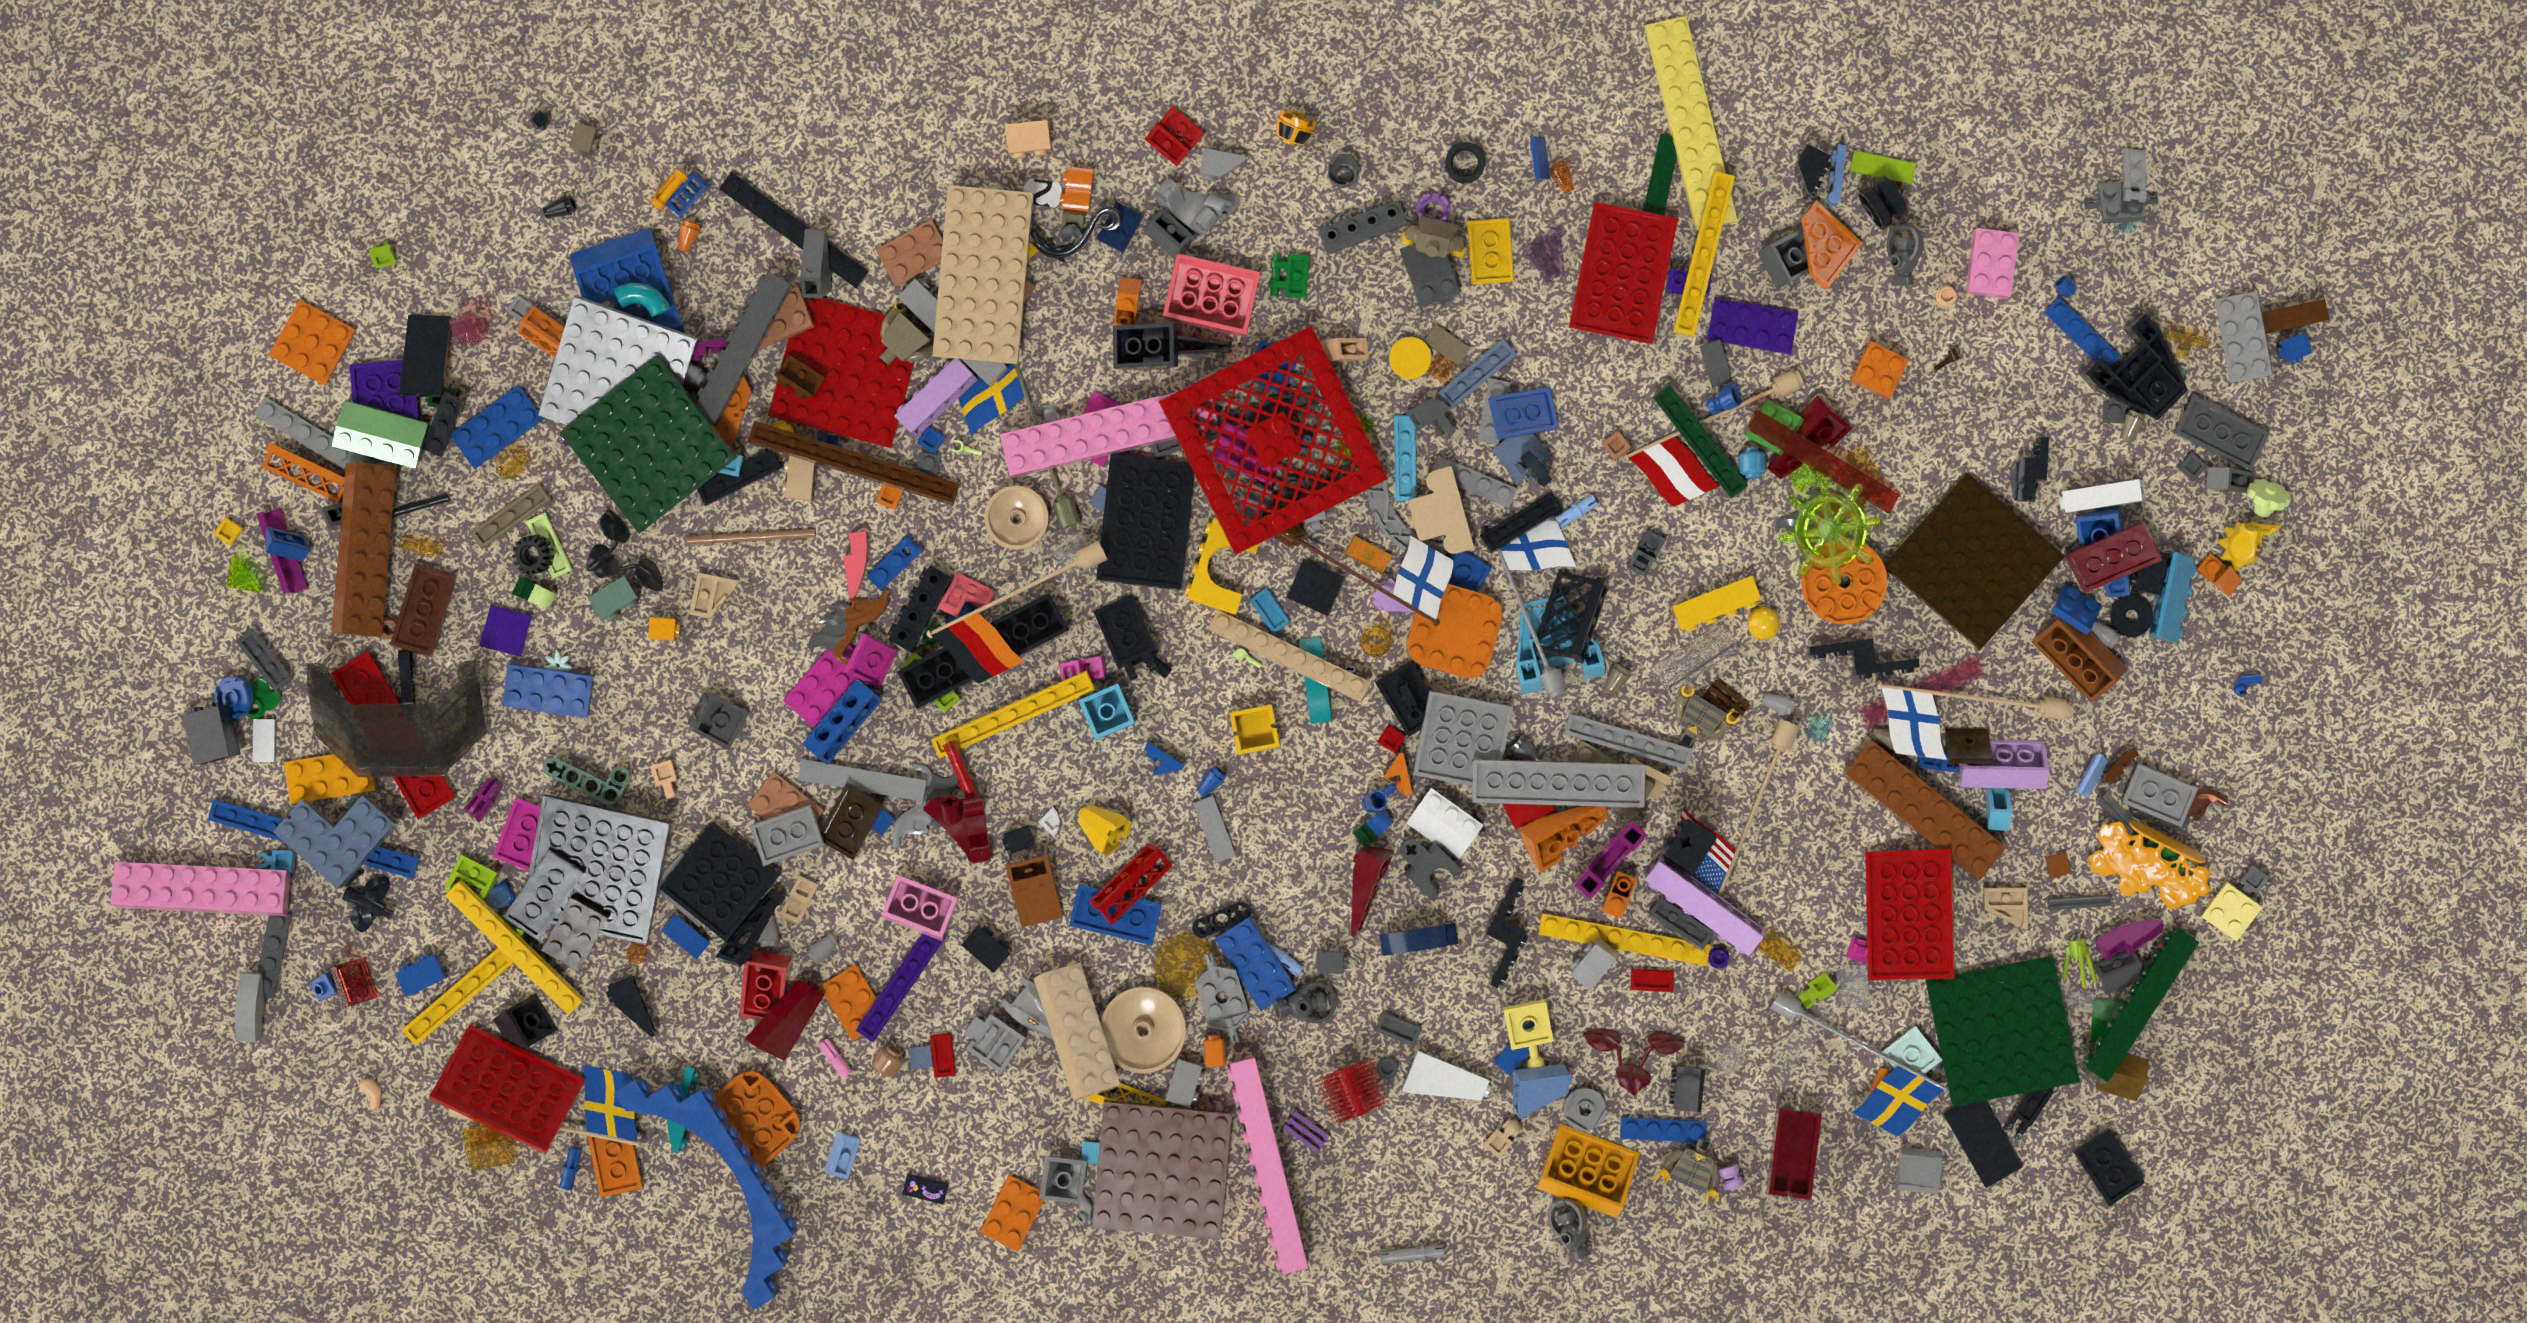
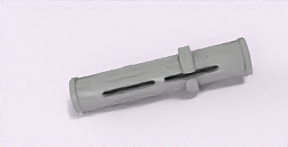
(1411, 1254)

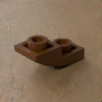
(2114, 771)

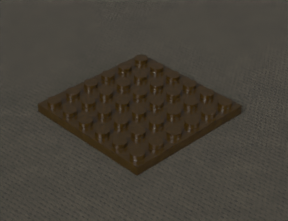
(1973, 561)

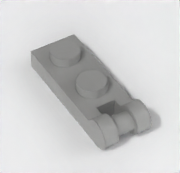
(2134, 175)

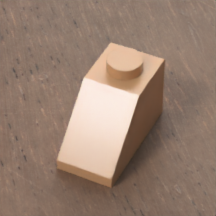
(1346, 349)

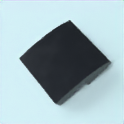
(1315, 587)

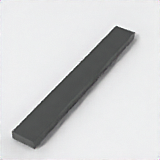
(1172, 446)

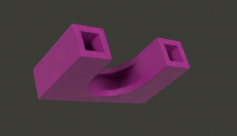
(1595, 874)

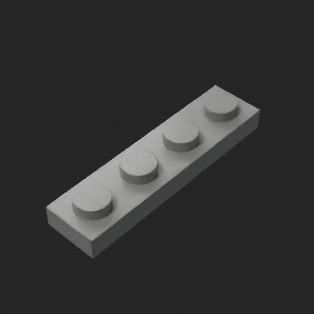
(1479, 483)

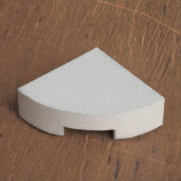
(1050, 821)

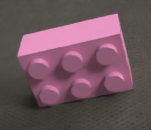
(1992, 263)
(919, 907)

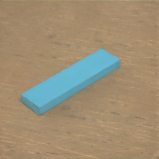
(1404, 458)

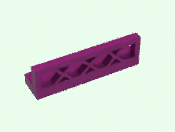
(287, 570)

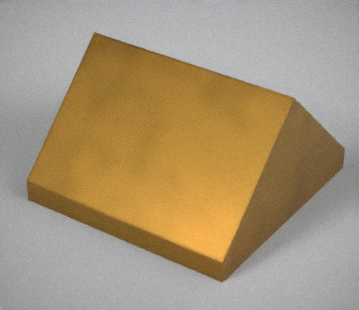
(2128, 1078)

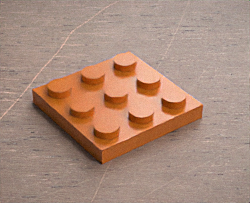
(312, 342)

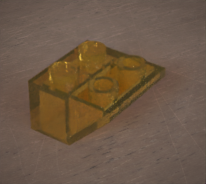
(487, 1147)

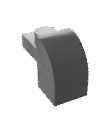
(1433, 412)

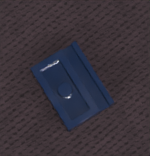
(1123, 235)

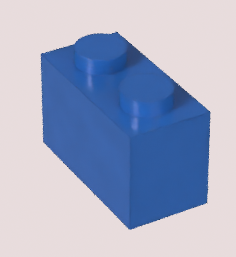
(421, 974)

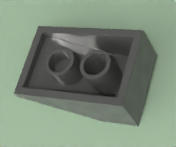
(1785, 259)
(1429, 277)

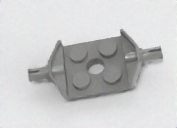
(1224, 1015)

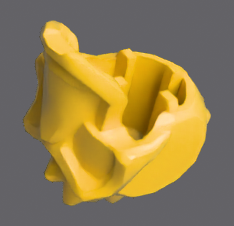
(2244, 541)

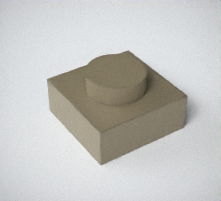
(1073, 217)

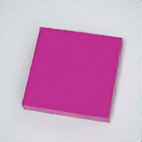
(870, 660)

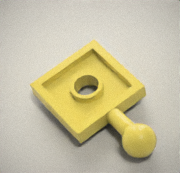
(1538, 1034)

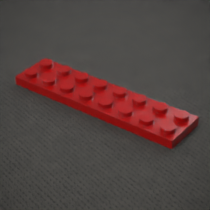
(365, 684)

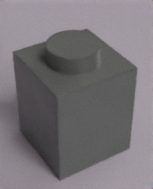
(1331, 962)

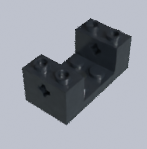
(1691, 856)

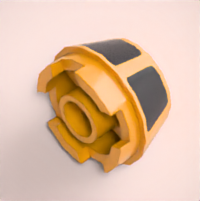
(1294, 127)

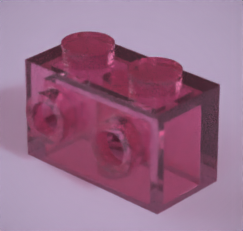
(468, 329)

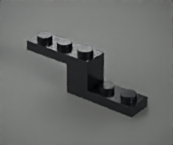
(1863, 658)
(1507, 933)

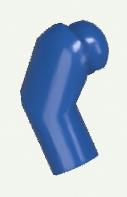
(2245, 681)

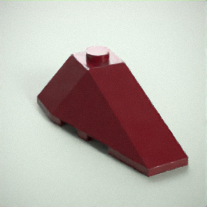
(1820, 426)
(1369, 868)

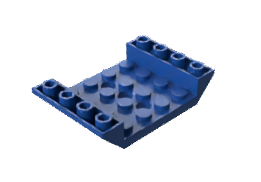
(622, 262)

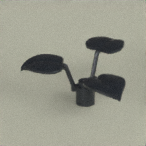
(605, 564)

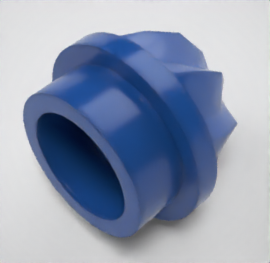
(2065, 286)

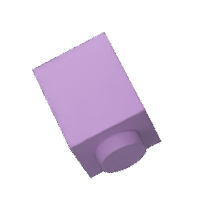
(1382, 601)

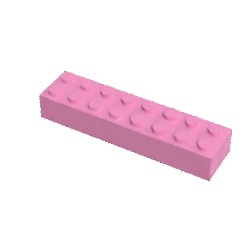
(200, 889)

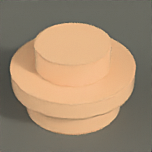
(1946, 296)

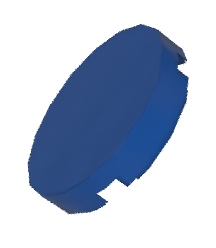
(236, 693)

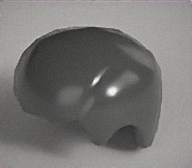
(1340, 163)

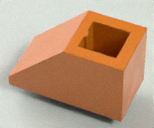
(1127, 301)
(1618, 895)

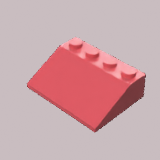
(1211, 295)

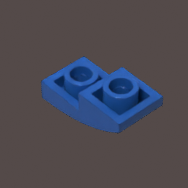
(685, 936)

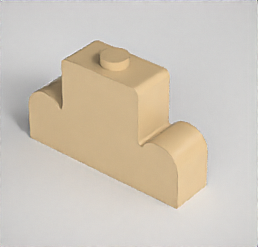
(1441, 513)

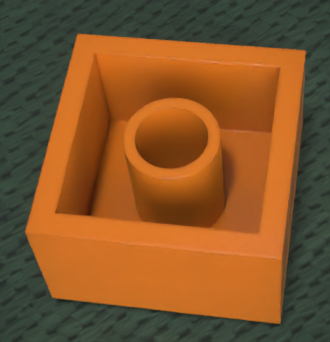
(1879, 370)

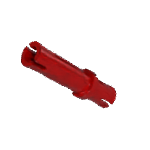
(960, 769)

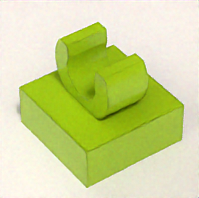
(382, 255)

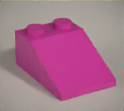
(1235, 459)

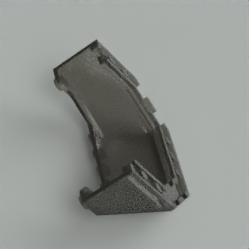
(401, 737)

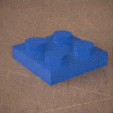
(2076, 608)

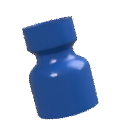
(1727, 399)

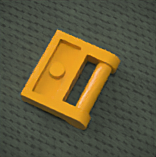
(667, 189)

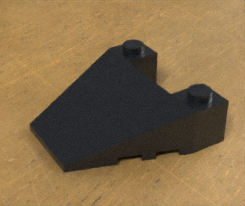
(2144, 377)

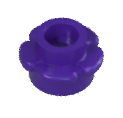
(1724, 956)

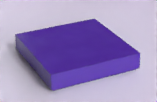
(505, 630)

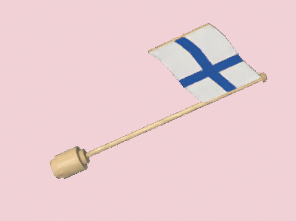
(1915, 720)

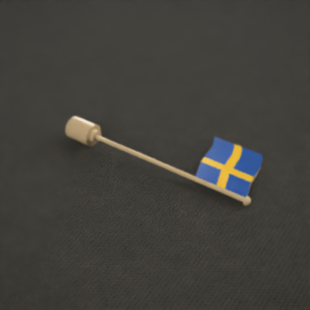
(602, 1109)

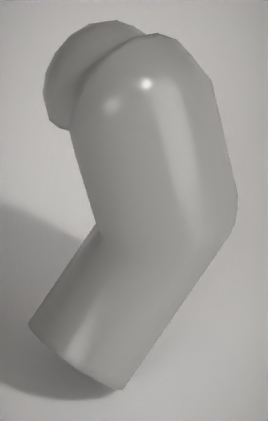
(1085, 1210)

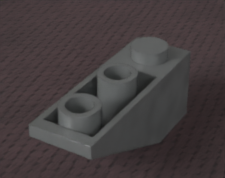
(815, 264)

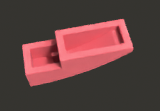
(856, 563)

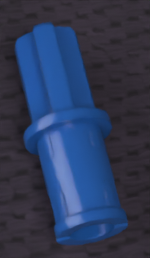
(570, 1168)

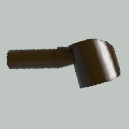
(1954, 355)

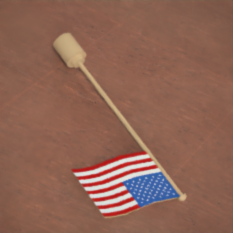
(1721, 858)

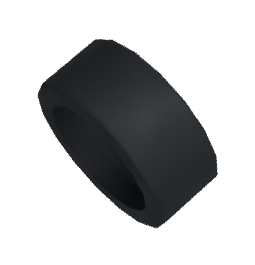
(1465, 146)

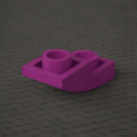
(701, 348)

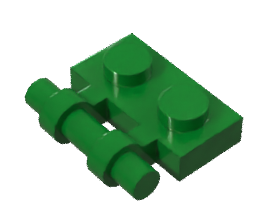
(1296, 276)

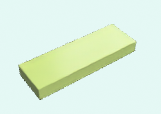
(542, 526)

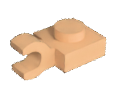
(663, 776)

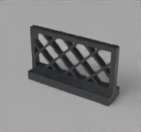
(1589, 615)

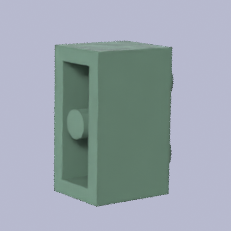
(613, 599)

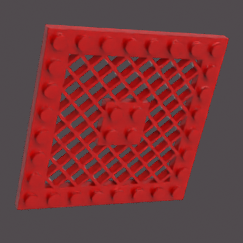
(1273, 440)

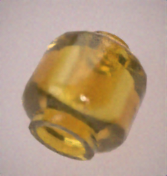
(511, 463)

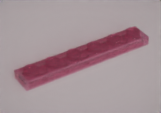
(1944, 681)

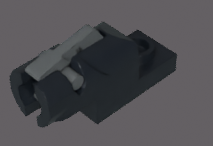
(2029, 471)

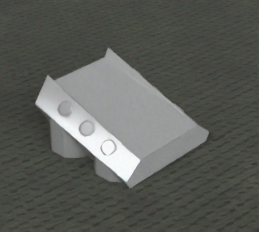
(1919, 1170)

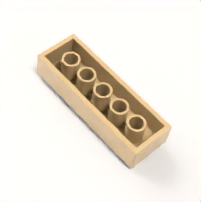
(1076, 1031)

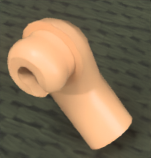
(373, 1091)

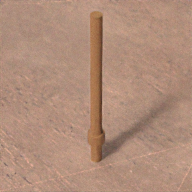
(708, 538)

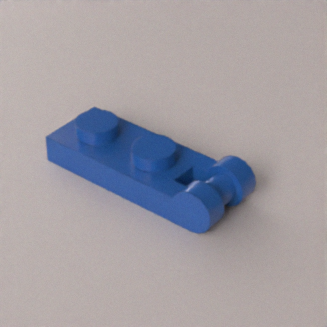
(894, 563)

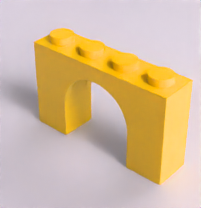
(1202, 588)

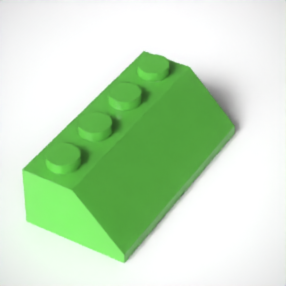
(380, 434)

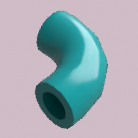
(642, 294)

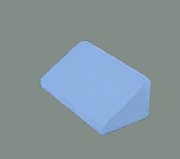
(2091, 775)
(842, 1155)

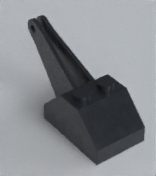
(1155, 346)

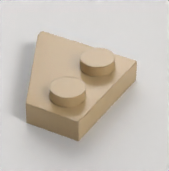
(710, 594)
(2007, 904)

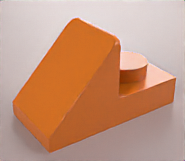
(2219, 575)
(1399, 768)

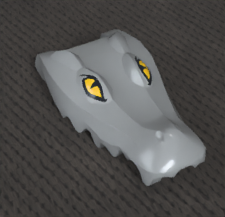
(1028, 1009)

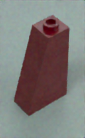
(786, 1020)

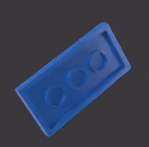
(496, 427)
(548, 690)
(1135, 924)
(1255, 963)

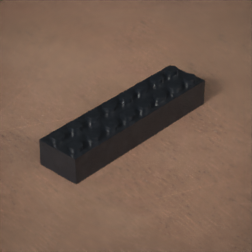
(1021, 629)

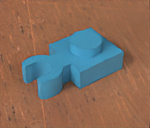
(279, 860)

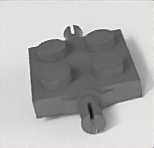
(2112, 206)

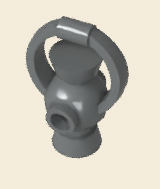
(1904, 259)
(1317, 1002)
(1572, 1233)

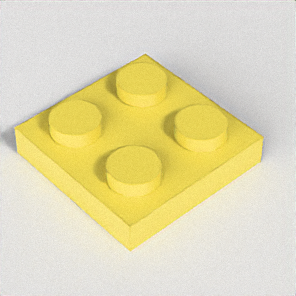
(2231, 911)

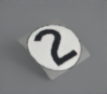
(1045, 192)

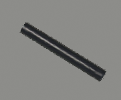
(420, 505)

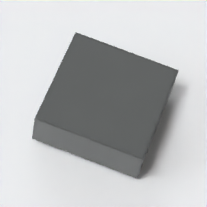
(2192, 466)

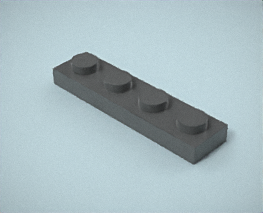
(273, 952)

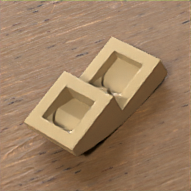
(798, 900)

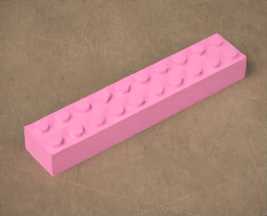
(1091, 436)
(1268, 1163)

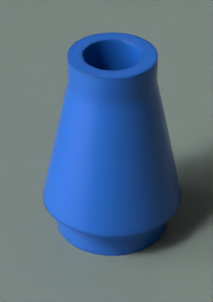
(1213, 779)

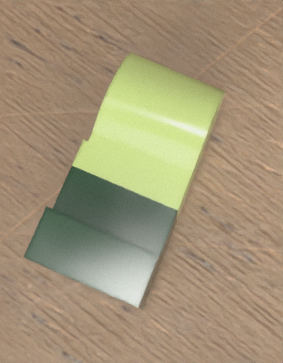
(534, 593)

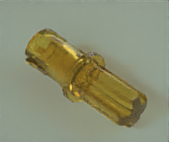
(421, 546)

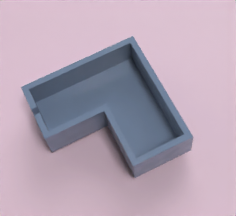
(339, 848)

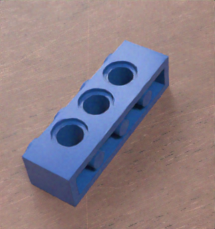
(841, 732)

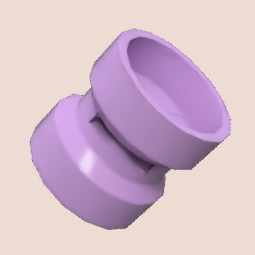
(1729, 1172)

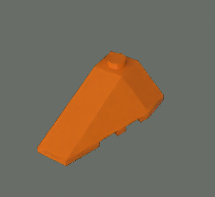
(1554, 833)

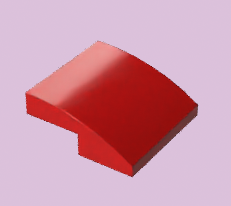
(1169, 144)
(1526, 813)

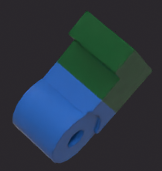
(1373, 828)

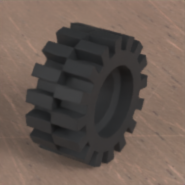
(522, 554)

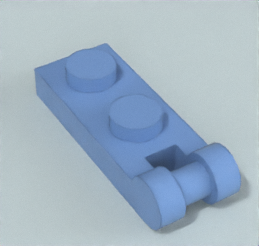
(1836, 176)

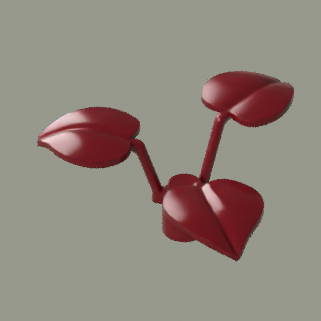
(1629, 1075)

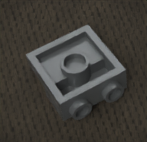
(717, 720)

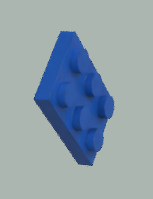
(1523, 413)

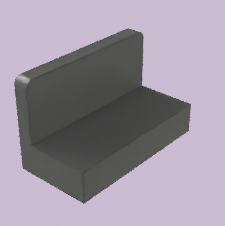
(2118, 971)

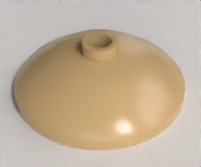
(1012, 502)

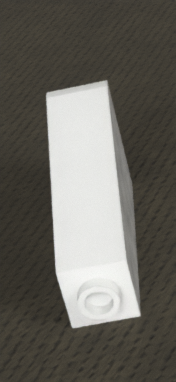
(2103, 496)
(1443, 1079)

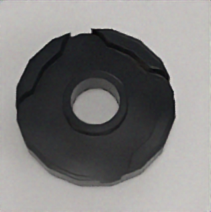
(2142, 609)

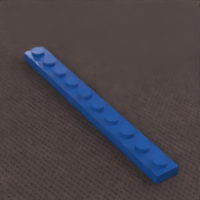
(265, 825)

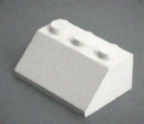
(1444, 824)

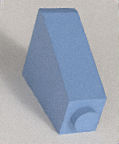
(1538, 1087)

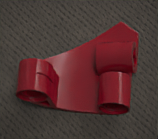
(964, 823)

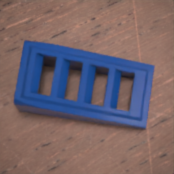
(699, 192)

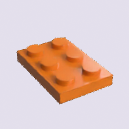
(849, 998)
(614, 1166)
(1013, 1213)

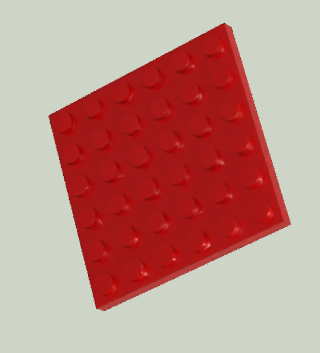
(859, 387)

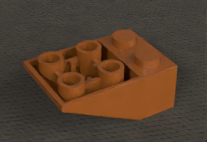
(1034, 891)

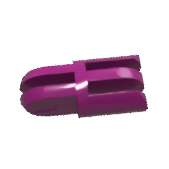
(483, 799)

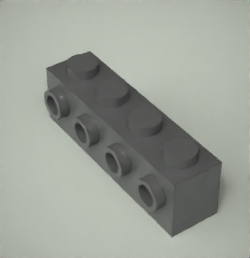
(1362, 227)

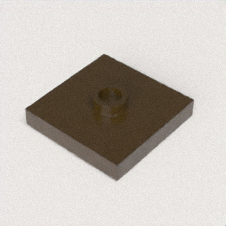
(1968, 746)

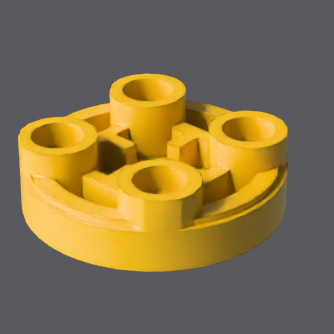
(1410, 358)

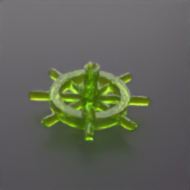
(1830, 530)

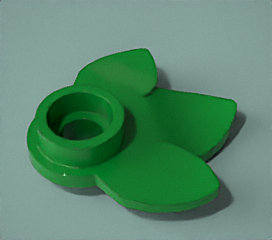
(263, 698)

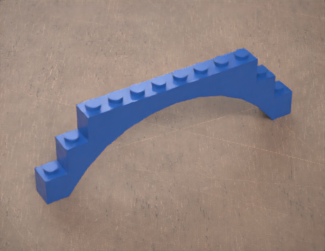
(709, 1121)

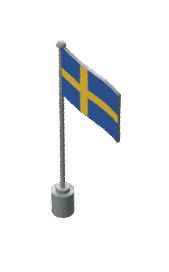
(1897, 1097)

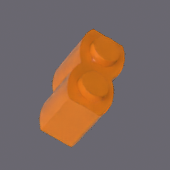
(1077, 190)
(1215, 1051)

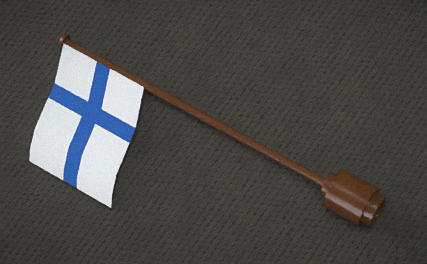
(1418, 582)

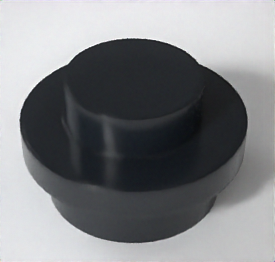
(539, 120)

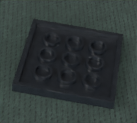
(719, 881)

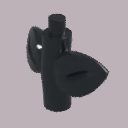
(368, 903)

